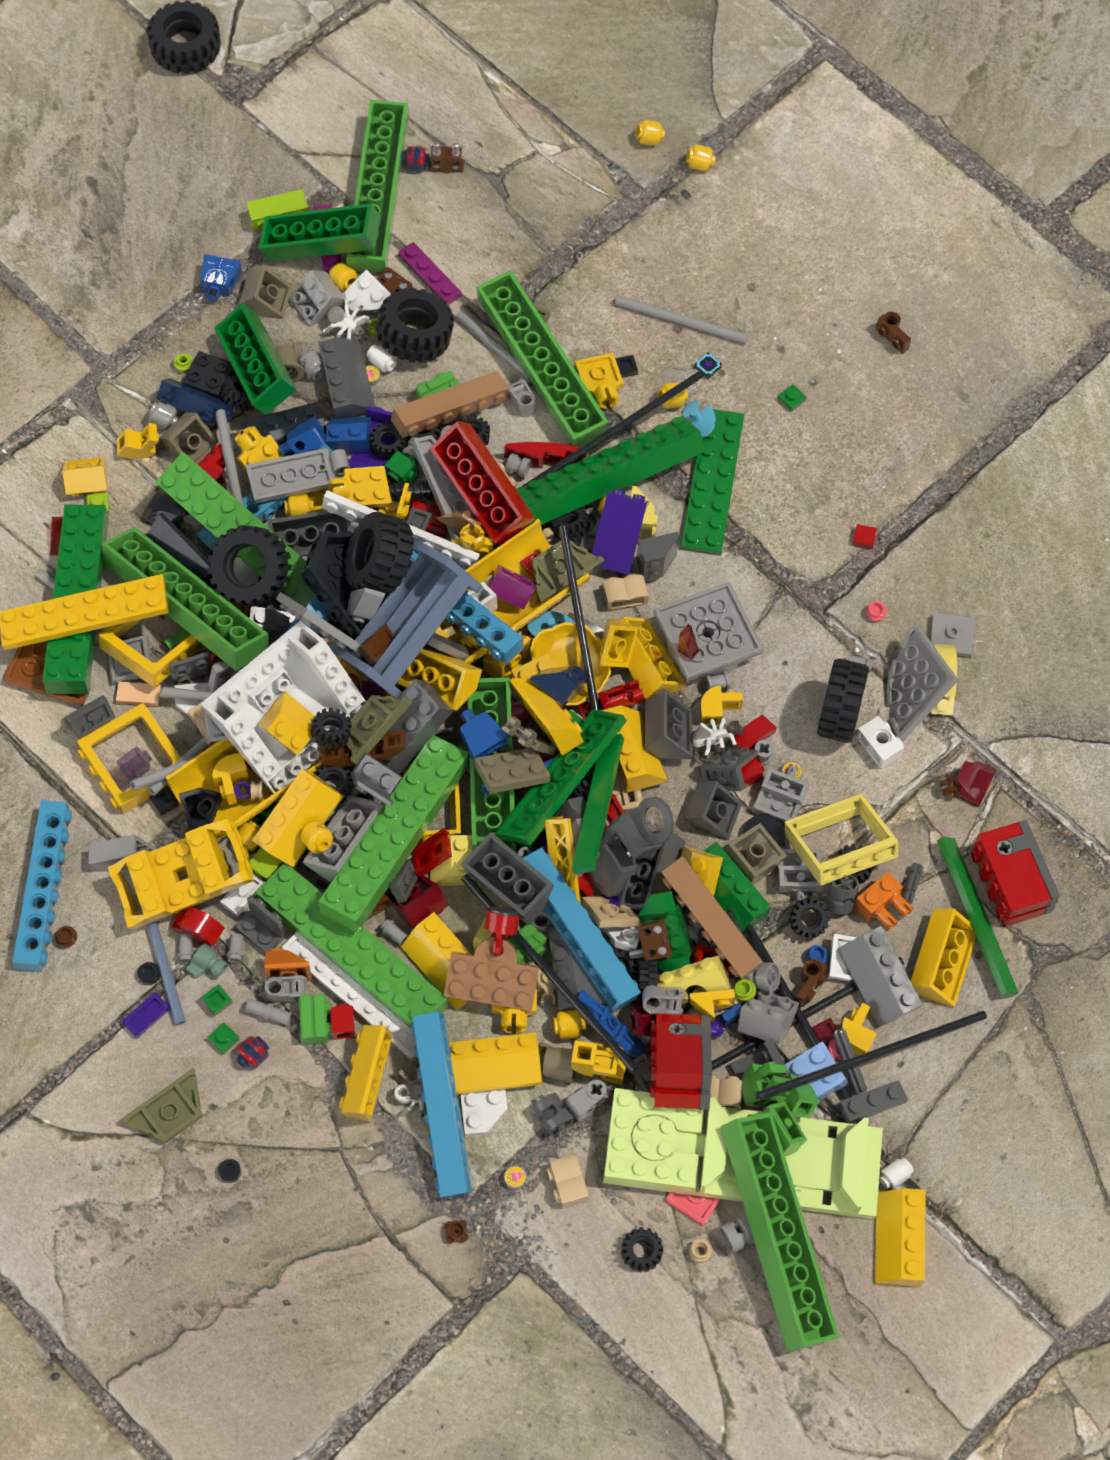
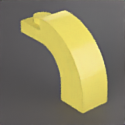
(949, 654)

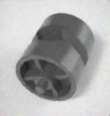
(842, 895)
(553, 1115)

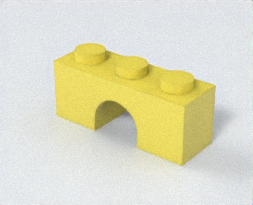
(707, 973)

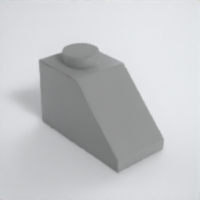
(364, 604)

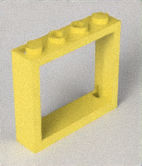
(853, 861)

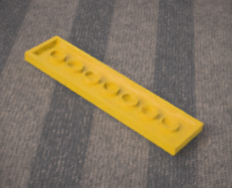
(83, 612)

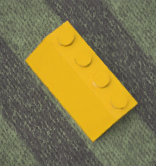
(651, 661)
(445, 673)
(548, 715)
(636, 764)
(304, 802)
(431, 950)
(944, 957)
(496, 1063)
(367, 1072)
(900, 1238)

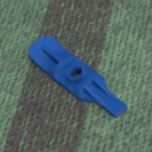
(618, 1031)

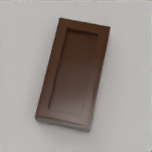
(376, 644)

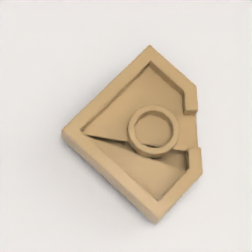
(608, 914)

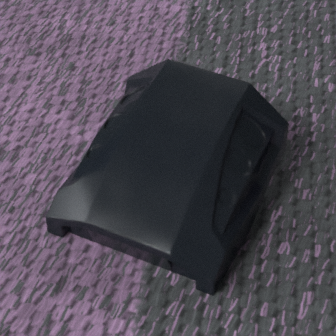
(164, 504)

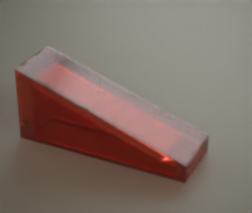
(56, 526)
(687, 643)

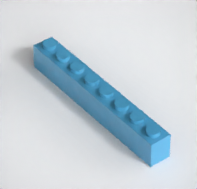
(584, 937)
(442, 1105)

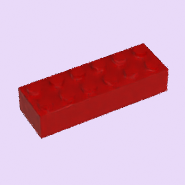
(482, 483)

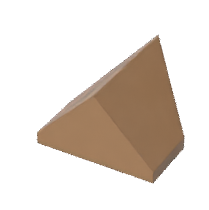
(459, 519)

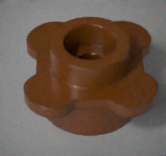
(949, 786)
(456, 1225)

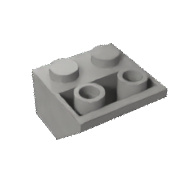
(316, 296)
(767, 1016)

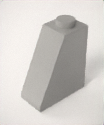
(109, 852)

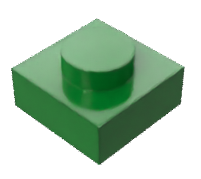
(792, 397)
(216, 999)
(223, 1038)

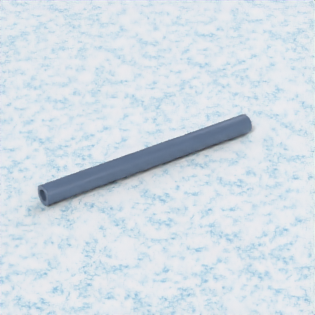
(166, 973)

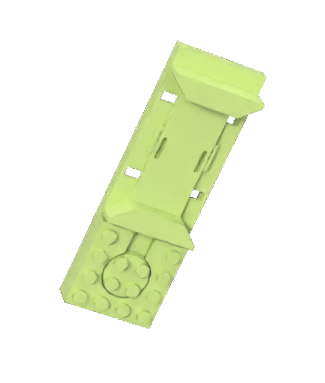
(688, 1155)

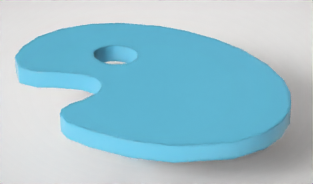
(702, 420)
(547, 620)

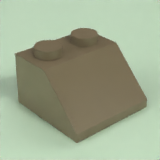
(266, 293)
(189, 436)
(755, 853)

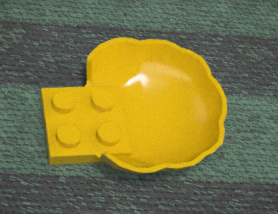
(561, 648)

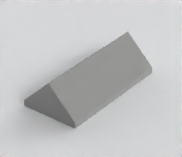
(347, 830)

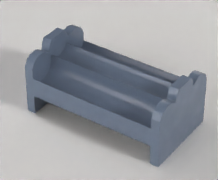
(412, 614)

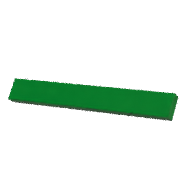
(597, 807)
(977, 917)

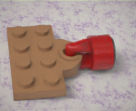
(494, 969)

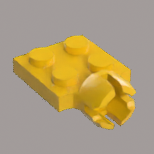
(601, 378)
(256, 447)
(364, 486)
(474, 540)
(515, 1016)

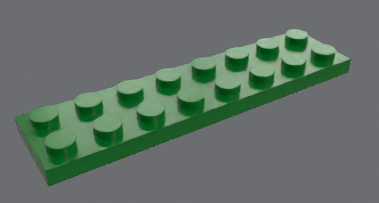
(713, 485)
(566, 772)

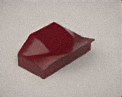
(974, 781)

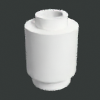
(381, 358)
(896, 1173)

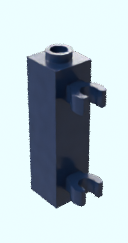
(192, 400)

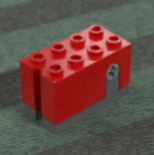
(1014, 873)
(681, 1061)

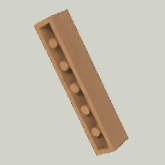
(449, 404)
(712, 917)

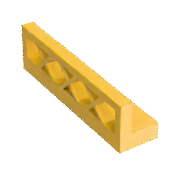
(562, 849)

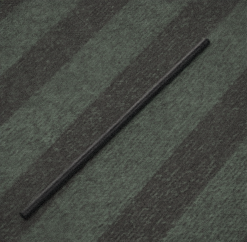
(621, 425)
(579, 617)
(557, 982)
(787, 993)
(807, 1012)
(871, 1055)

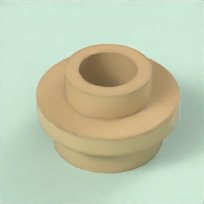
(700, 1243)

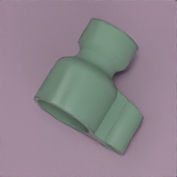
(205, 959)

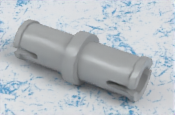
(268, 1011)

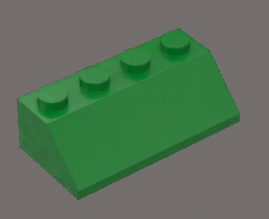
(737, 892)

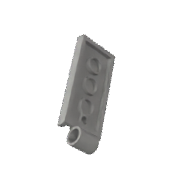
(295, 474)

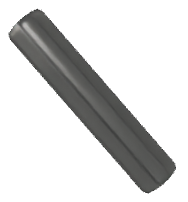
(846, 1053)

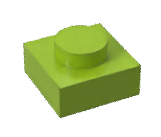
(98, 499)

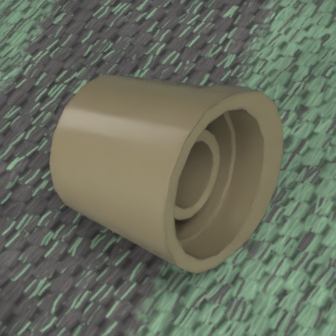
(289, 358)
(557, 1063)

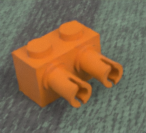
(878, 897)

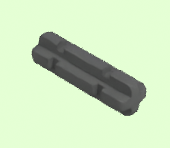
(912, 882)

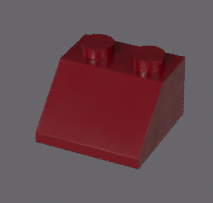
(423, 901)

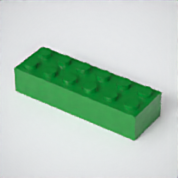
(319, 232)
(254, 359)

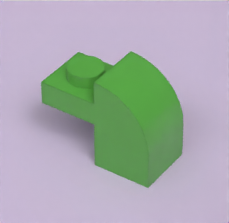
(757, 1078)
(799, 1100)

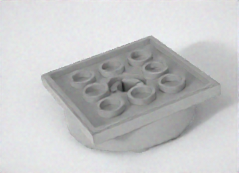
(714, 614)

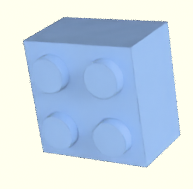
(815, 1059)

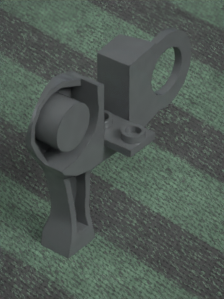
(614, 864)

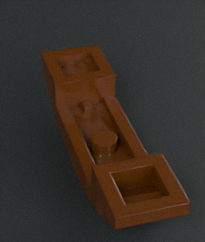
(387, 748)

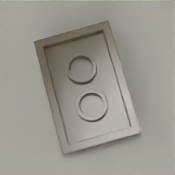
(512, 770)

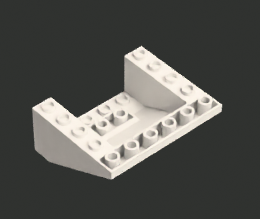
(305, 670)

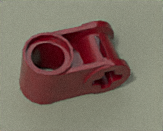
(640, 1019)

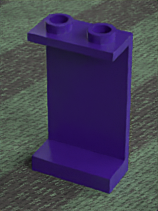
(362, 460)
(619, 530)

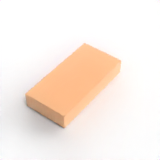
(138, 693)

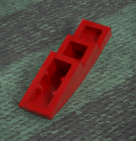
(541, 452)

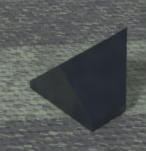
(200, 806)

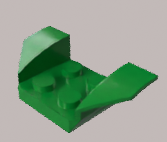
(663, 906)

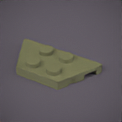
(551, 572)
(373, 722)
(168, 1110)

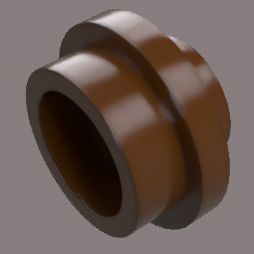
(66, 936)

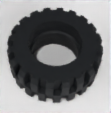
(184, 55)
(410, 342)
(379, 553)
(223, 561)
(842, 700)

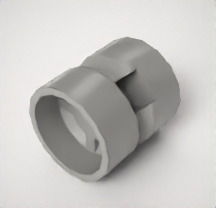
(765, 977)
(737, 1234)

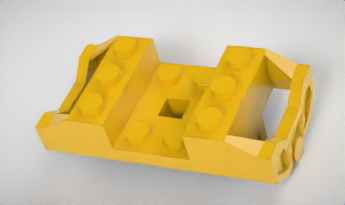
(157, 874)

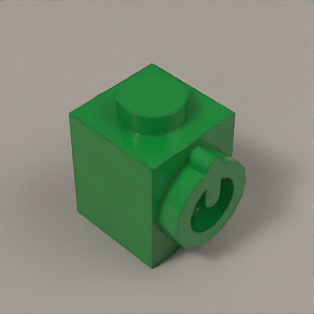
(402, 468)

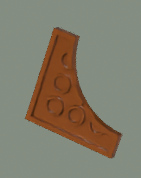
(28, 670)

